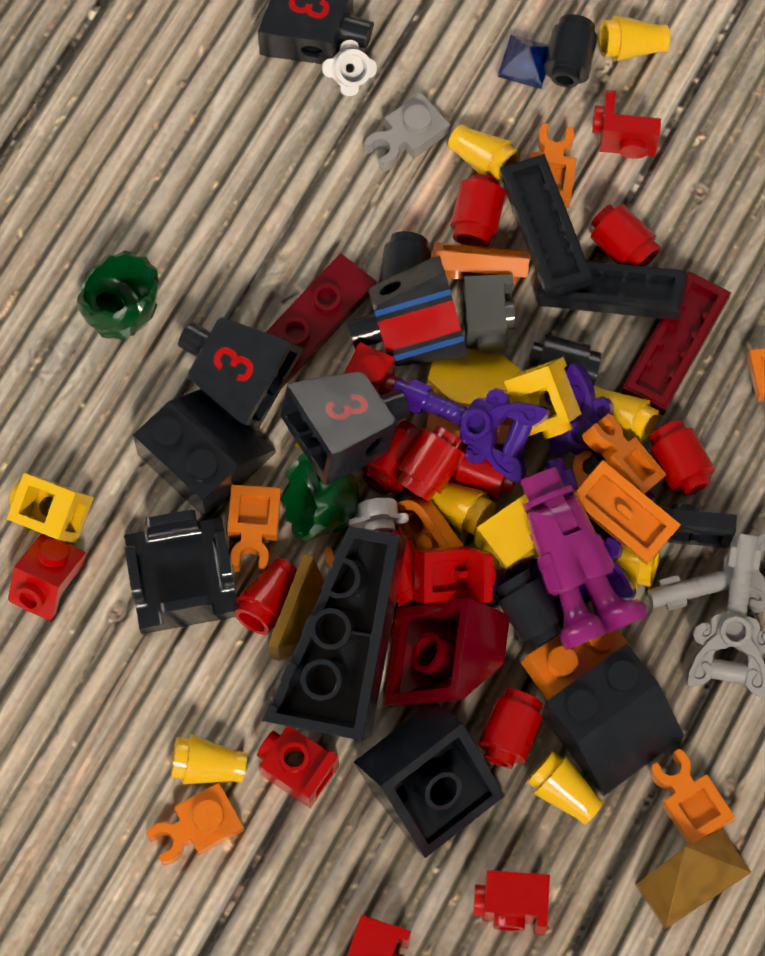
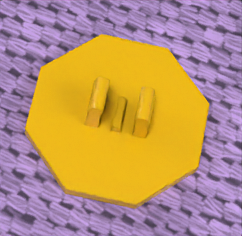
(470, 376)

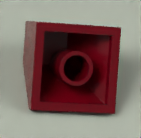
(444, 651)

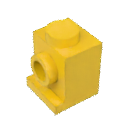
(530, 388)
(66, 514)

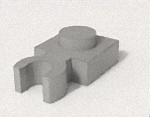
(410, 128)

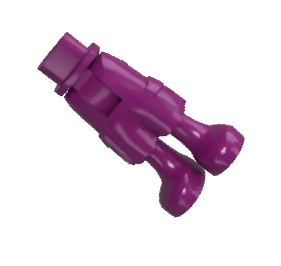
(574, 556)

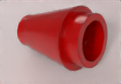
(264, 599)

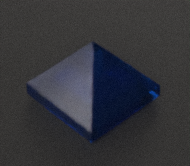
(524, 62)

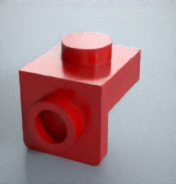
(625, 134)
(453, 574)
(44, 575)

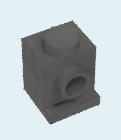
(488, 311)

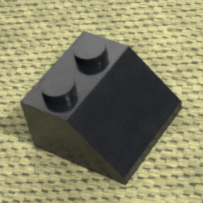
(201, 450)
(613, 720)
(430, 778)

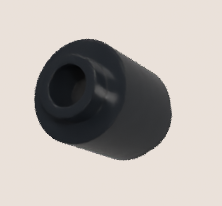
(571, 51)
(402, 253)
(572, 351)
(530, 607)

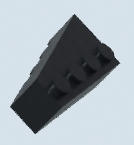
(344, 643)

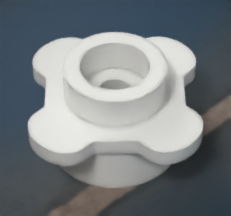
(362, 68)
(378, 515)

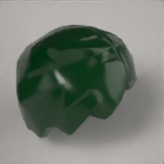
(119, 295)
(317, 507)

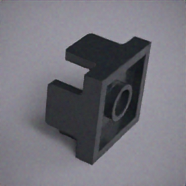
(180, 572)

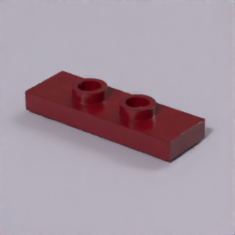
(323, 308)
(676, 345)

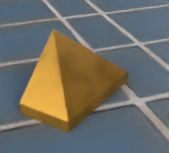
(296, 609)
(692, 877)

